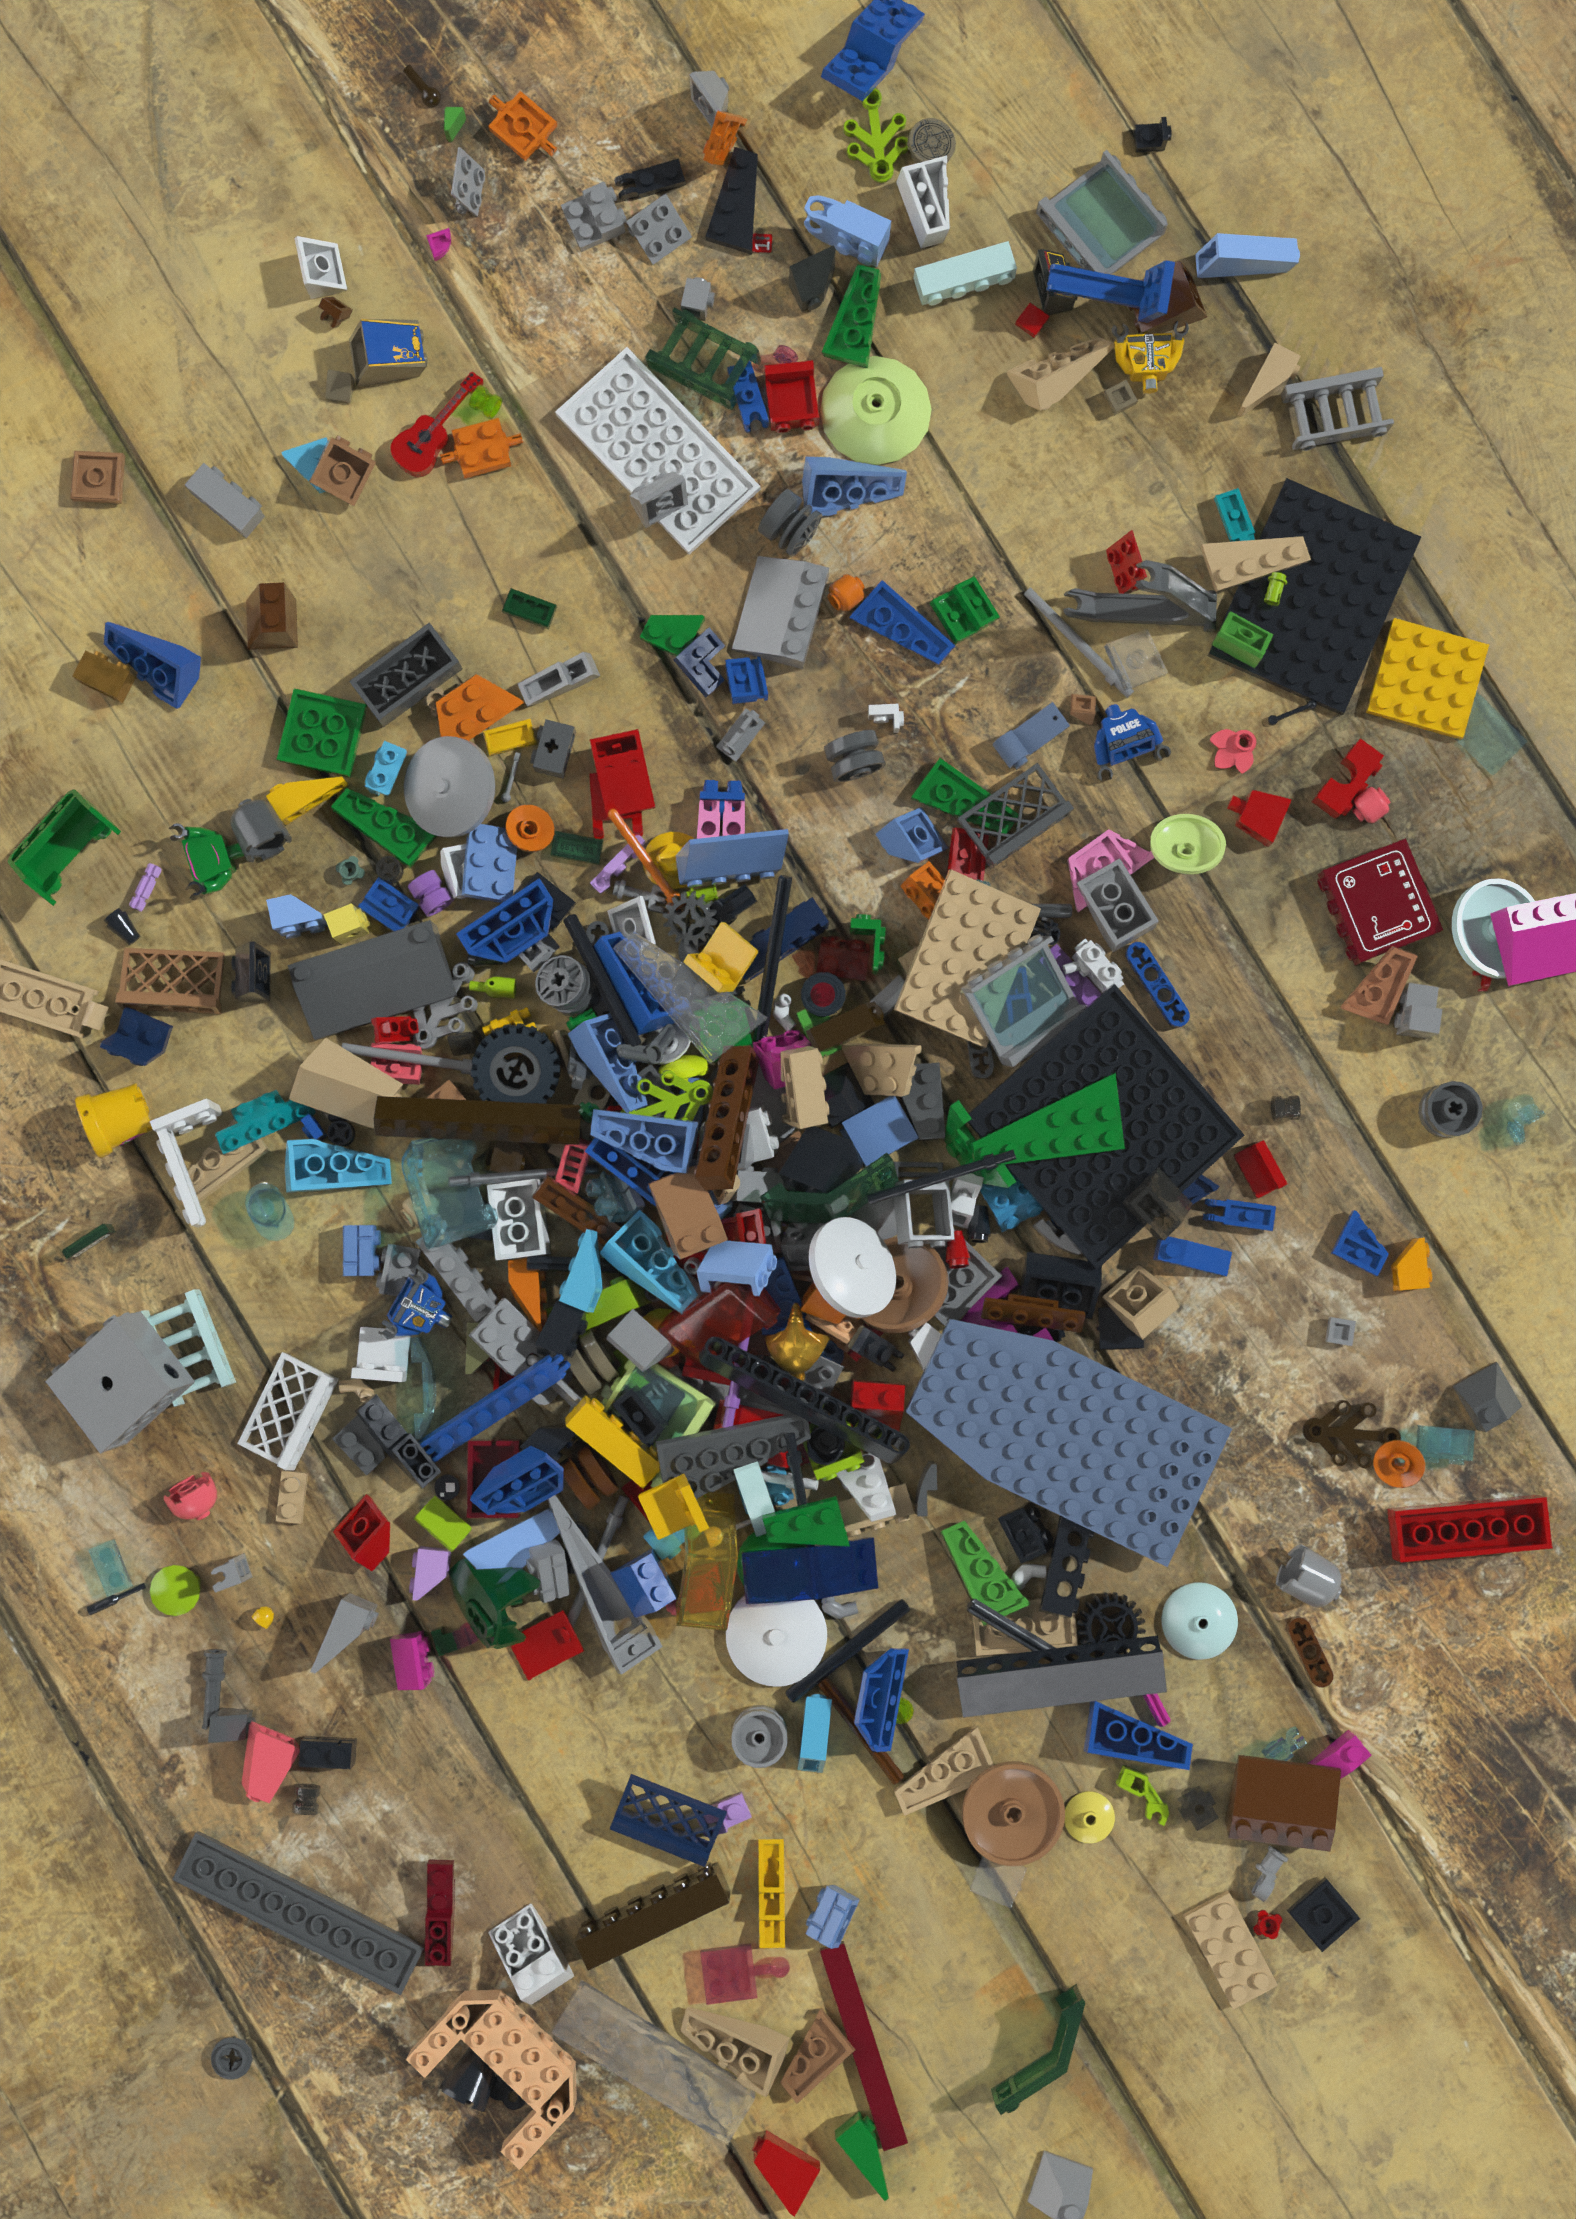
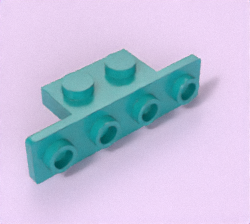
(259, 1119)

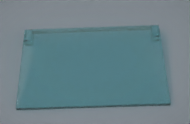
(1490, 736)

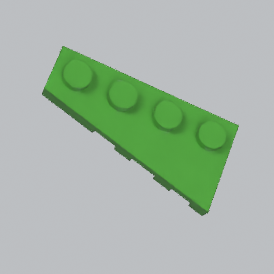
(982, 1572)

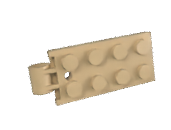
(48, 1000)

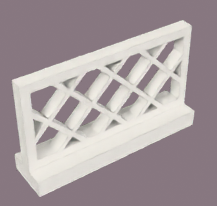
(303, 1425)

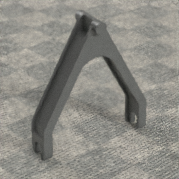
(1179, 601)

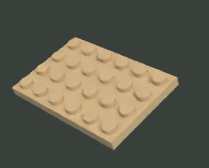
(964, 935)

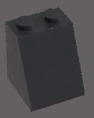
(820, 1162)

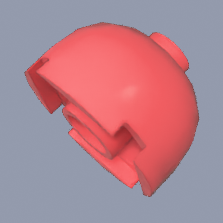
(192, 1497)

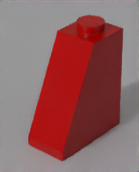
(785, 2169)

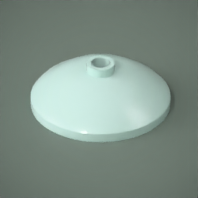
(1185, 1610)

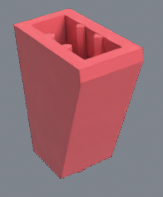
(266, 1761)

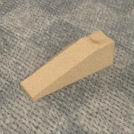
(1051, 379)
(743, 2047)

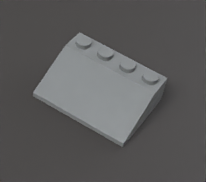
(781, 610)

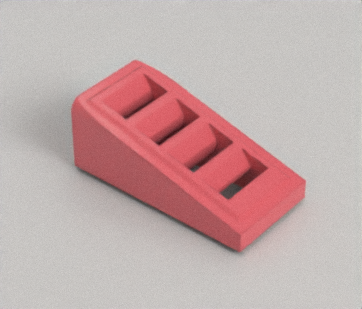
(568, 1151)

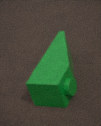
(860, 2144)

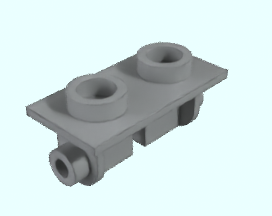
(741, 734)

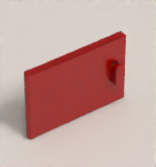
(547, 1645)

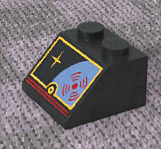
(1050, 301)

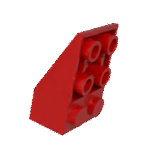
(622, 772)

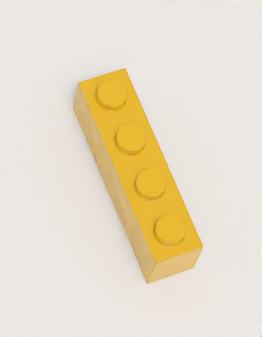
(613, 1440)

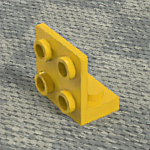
(723, 959)
(672, 1507)

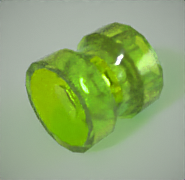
(485, 402)

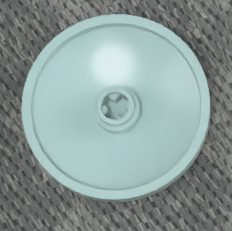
(1473, 924)

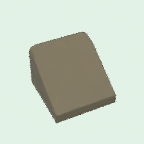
(339, 386)

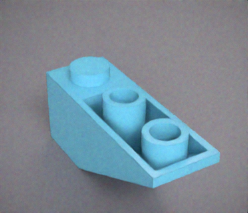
(585, 1278)

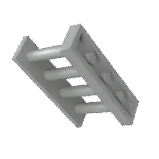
(1343, 385)

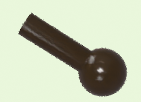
(430, 95)

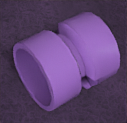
(429, 890)

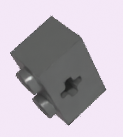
(555, 763)

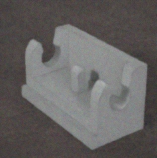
(234, 1571)

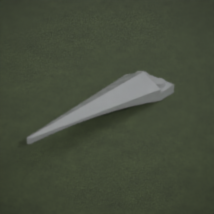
(621, 1634)

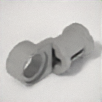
(1268, 1867)

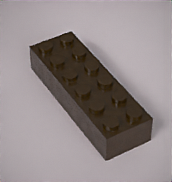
(652, 1915)

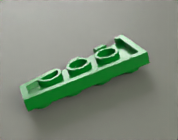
(854, 323)
(956, 794)
(384, 826)

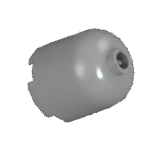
(1309, 1577)

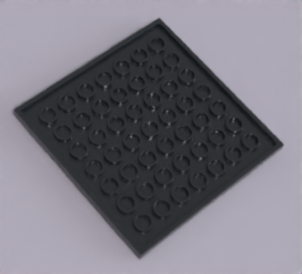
(1163, 1112)

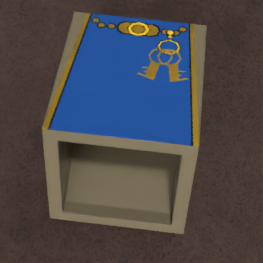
(387, 351)

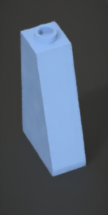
(1246, 255)
(512, 1545)

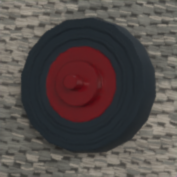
(823, 994)

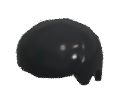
(824, 1446)

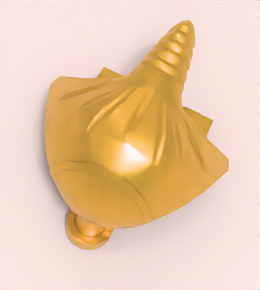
(796, 1347)

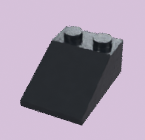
(252, 973)

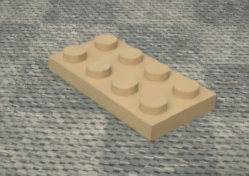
(1051, 1628)
(1230, 1950)

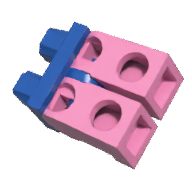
(721, 806)

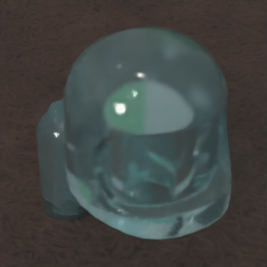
(1523, 1112)

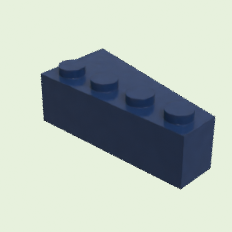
(801, 927)

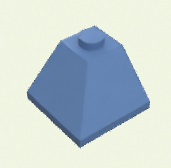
(911, 837)

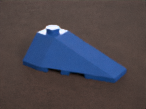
(164, 665)

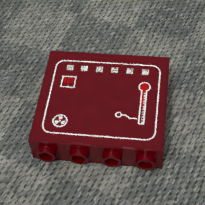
(1379, 901)

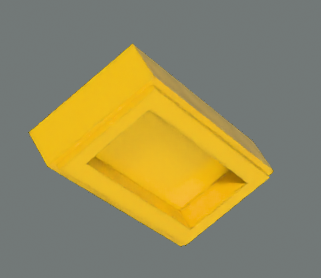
(509, 737)

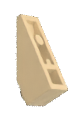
(1273, 376)

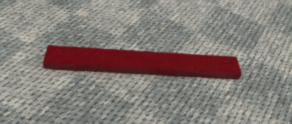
(866, 2050)

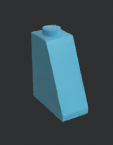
(814, 1733)

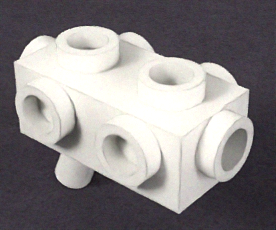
(1092, 963)

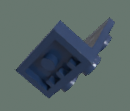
(138, 1038)

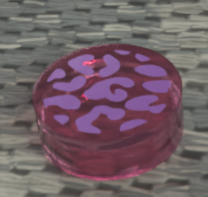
(784, 354)

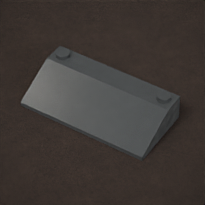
(373, 979)

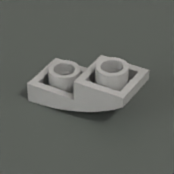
(1048, 1231)

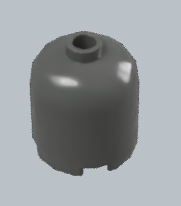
(259, 830)

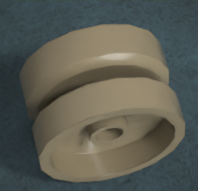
(593, 1359)

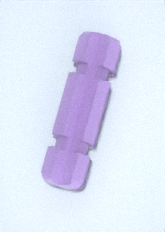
(145, 887)

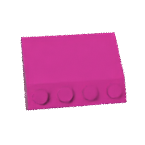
(1537, 939)

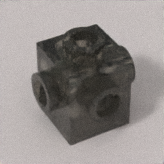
(1203, 1813)

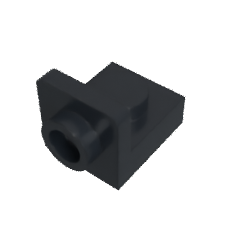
(1152, 136)

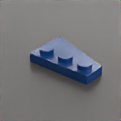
(784, 1293)

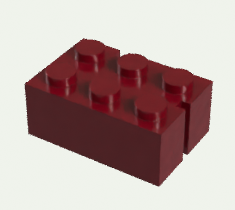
(482, 1458)

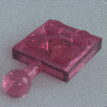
(731, 1973)

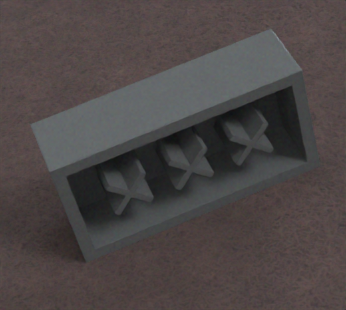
(406, 674)

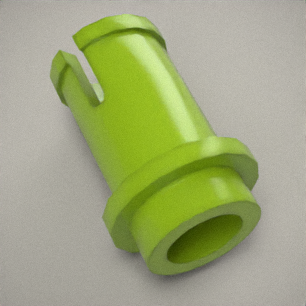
(1275, 587)
(709, 892)

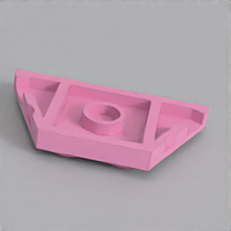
(1100, 853)

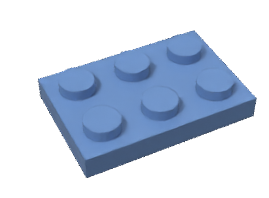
(489, 864)

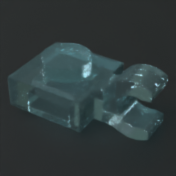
(1283, 1749)

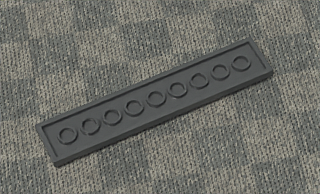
(298, 1912)

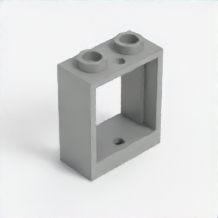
(942, 1216)

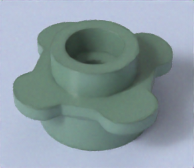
(342, 868)

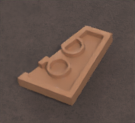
(1382, 987)

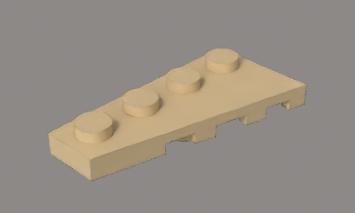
(1249, 560)
(217, 1168)
(945, 1774)

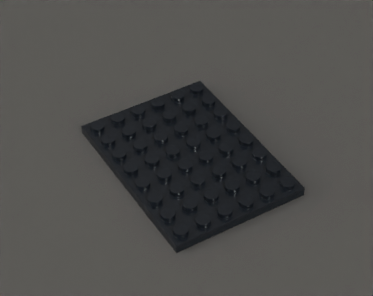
(1331, 603)

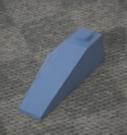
(596, 1046)
(657, 1140)

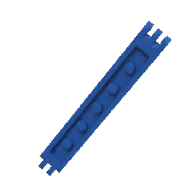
(494, 1406)

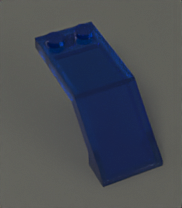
(809, 1572)

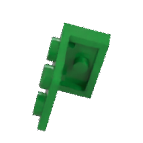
(872, 927)

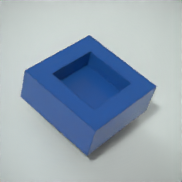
(312, 1128)

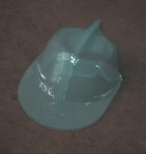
(269, 1212)

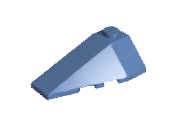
(844, 484)

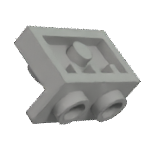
(398, 1264)

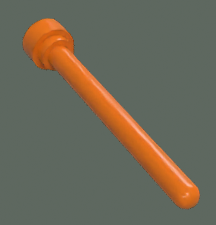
(643, 856)

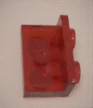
(843, 957)

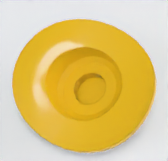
(663, 851)

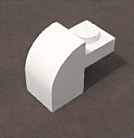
(963, 1198)

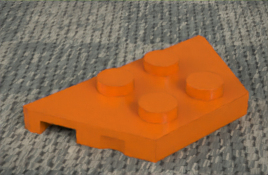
(722, 137)
(473, 707)

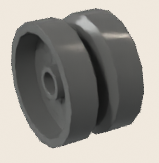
(854, 756)
(1465, 1108)

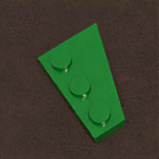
(808, 1524)

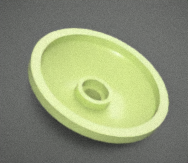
(1187, 844)

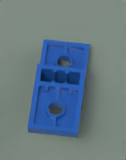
(872, 46)

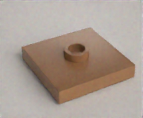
(97, 477)

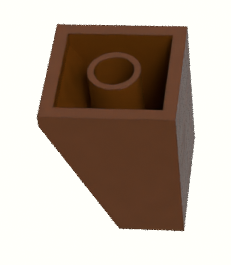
(1183, 305)
(271, 617)

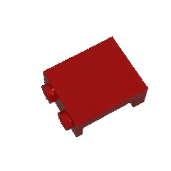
(791, 396)

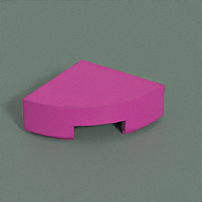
(439, 243)

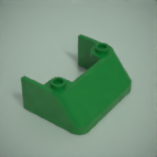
(57, 842)

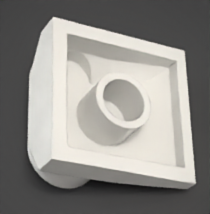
(453, 867)

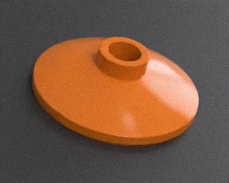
(536, 821)
(1396, 1473)

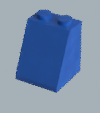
(645, 1584)

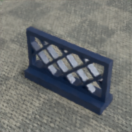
(662, 1834)

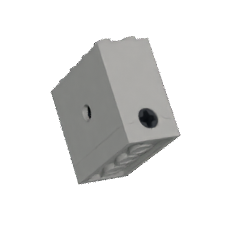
(119, 1380)

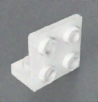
(381, 1357)

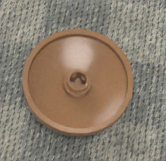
(918, 1289)
(1013, 1813)

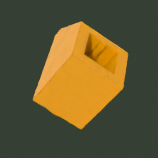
(1411, 1267)

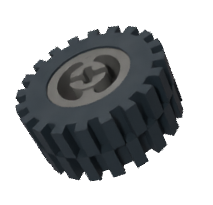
(519, 1039)

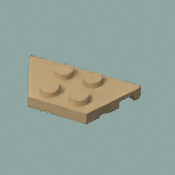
(883, 1067)

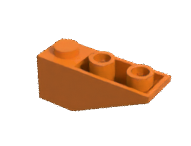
(528, 1291)

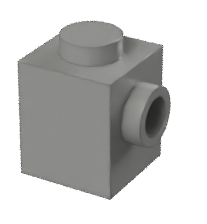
(697, 297)

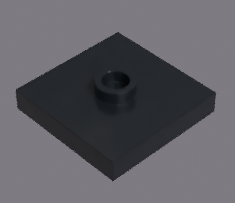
(1323, 1914)

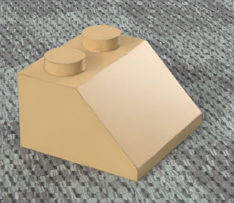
(1141, 1301)

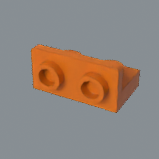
(924, 888)

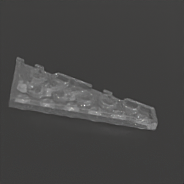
(707, 1017)

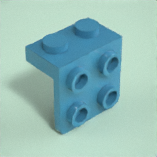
(1010, 1204)

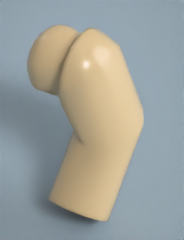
(358, 1386)

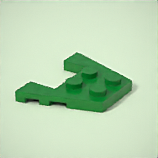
(958, 1145)

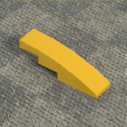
(771, 1894)

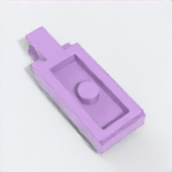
(615, 866)

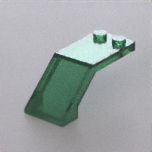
(839, 1203)
(1049, 2066)

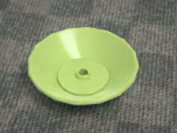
(872, 432)

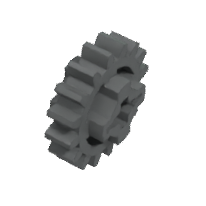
(700, 919)

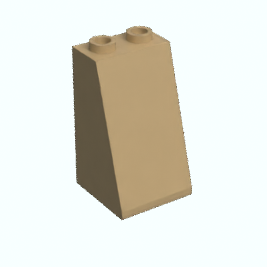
(342, 1084)

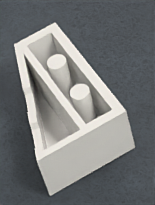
(925, 198)

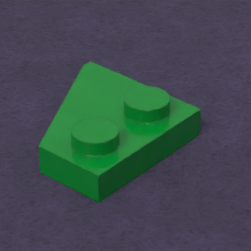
(672, 632)

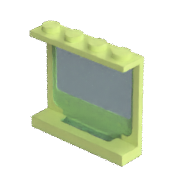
(674, 1398)

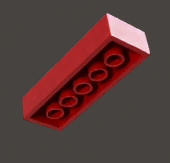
(1469, 1528)

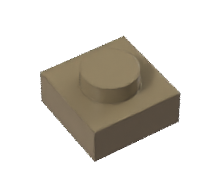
(1120, 397)

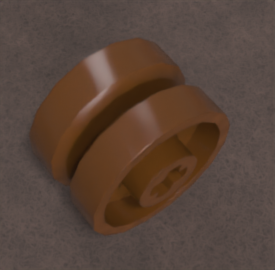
(591, 1475)

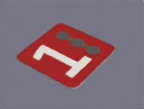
(762, 243)

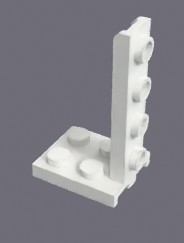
(183, 1122)

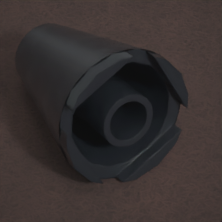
(469, 2081)

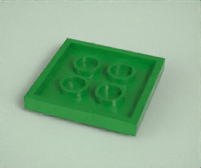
(322, 732)

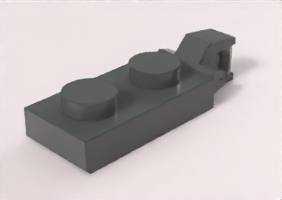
(577, 1068)

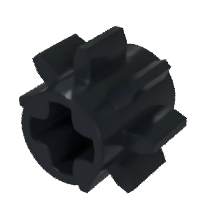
(1047, 928)

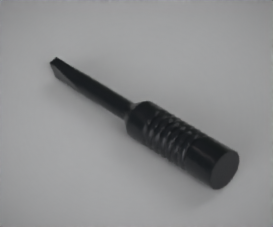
(112, 1600)

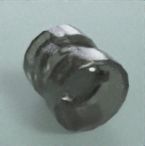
(1285, 1108)
(306, 1799)

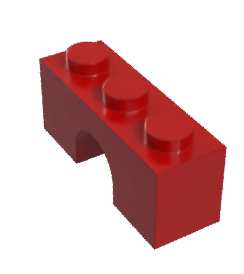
(1361, 762)

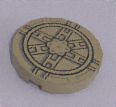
(930, 140)

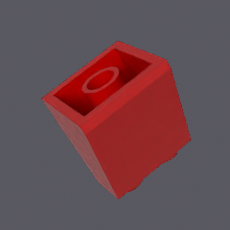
(879, 1400)

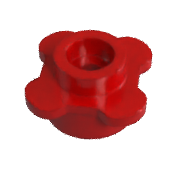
(1271, 1931)

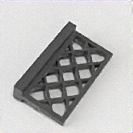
(1032, 828)

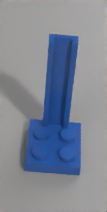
(1148, 295)

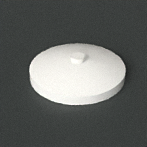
(852, 1267)
(776, 1640)

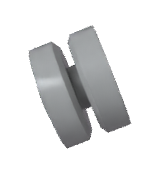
(770, 1747)

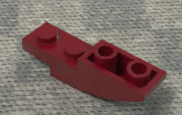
(440, 1912)

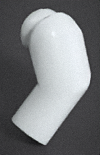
(781, 1011)
(1026, 1572)

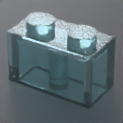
(1445, 1443)

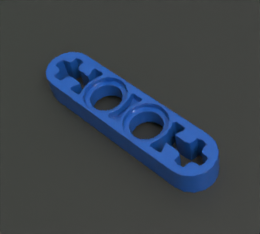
(1161, 982)

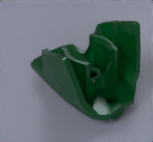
(485, 1595)

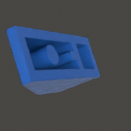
(1192, 1255)

